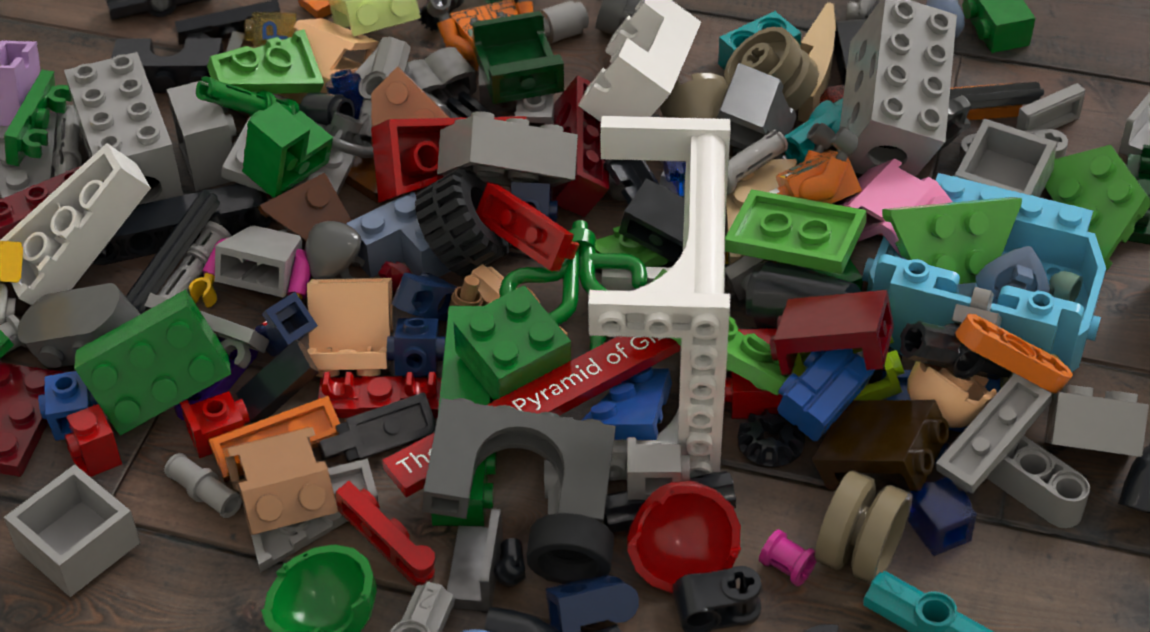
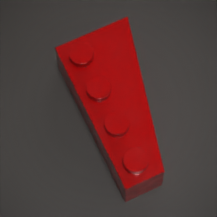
(408, 154)

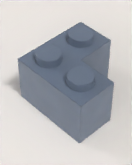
(395, 236)

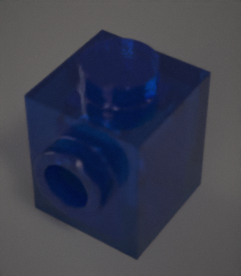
(942, 516)

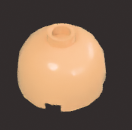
(957, 398)

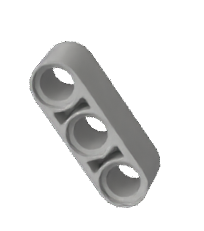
(1042, 483)

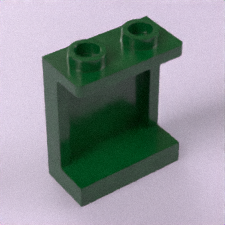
(517, 57)

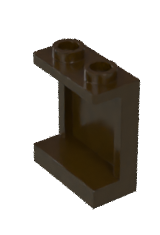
(883, 439)

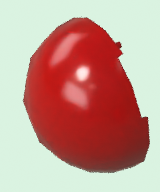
(683, 532)

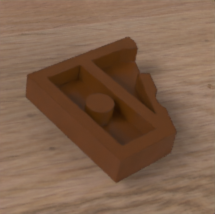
(306, 206)

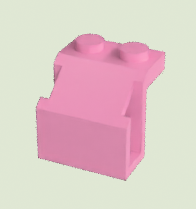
(891, 187)

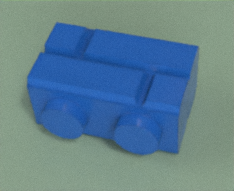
(823, 390)

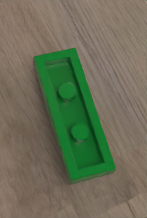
(29, 126)

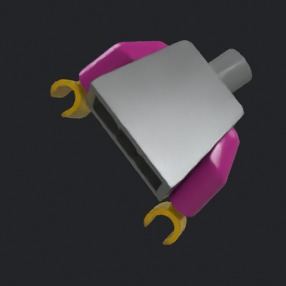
(255, 261)

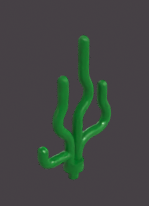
(582, 266)

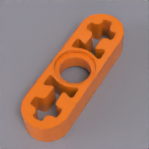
(1013, 353)

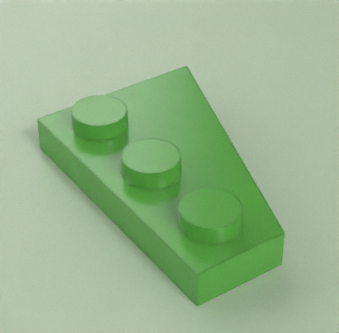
(274, 67)

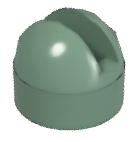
(1065, 285)

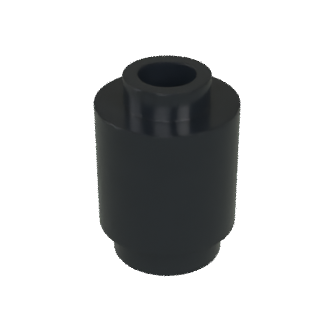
(322, 106)

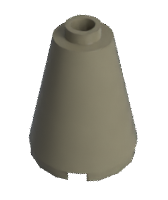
(697, 99)

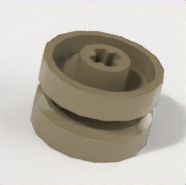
(778, 55)
(863, 526)

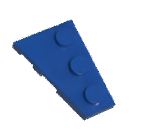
(635, 405)

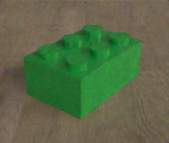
(152, 362)

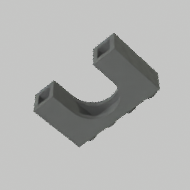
(473, 431)

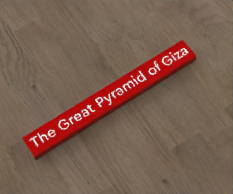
(553, 392)

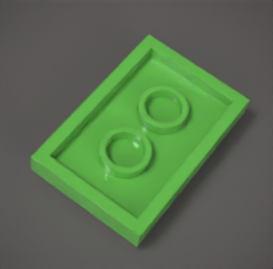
(796, 231)

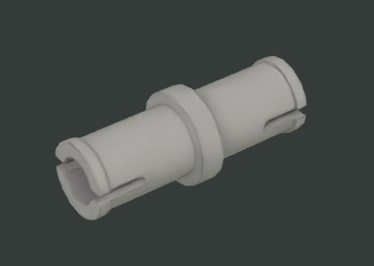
(203, 485)

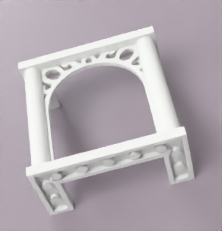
(690, 296)

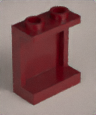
(834, 324)

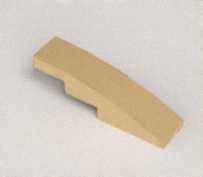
(819, 46)

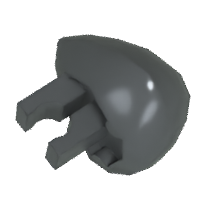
(332, 249)

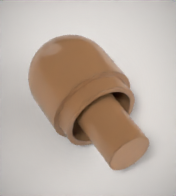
(467, 293)

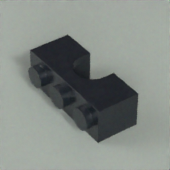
(174, 70)

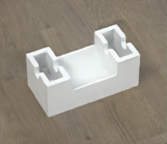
(644, 61)

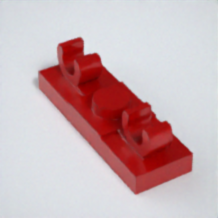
(526, 227)
(358, 395)

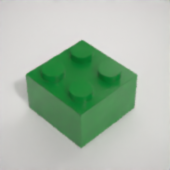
(510, 342)

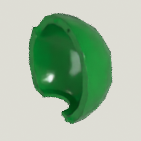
(322, 592)

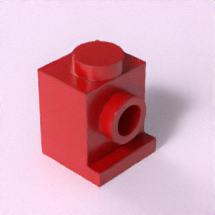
(213, 418)
(92, 441)

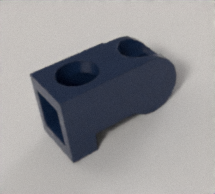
(422, 295)
(285, 323)
(590, 602)

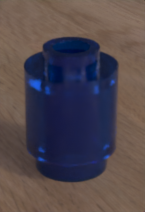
(346, 84)

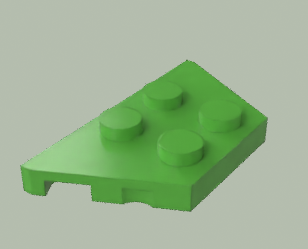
(1101, 184)
(955, 234)

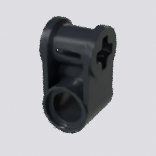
(714, 602)

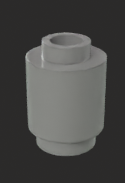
(564, 20)

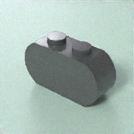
(70, 320)

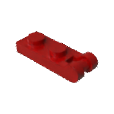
(386, 535)

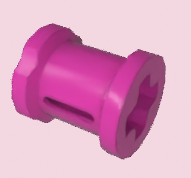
(788, 557)

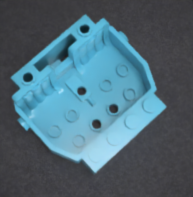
(1059, 239)

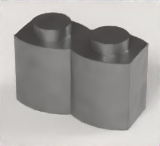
(443, 74)

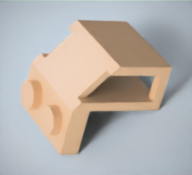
(329, 45)
(352, 324)

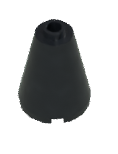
(777, 282)

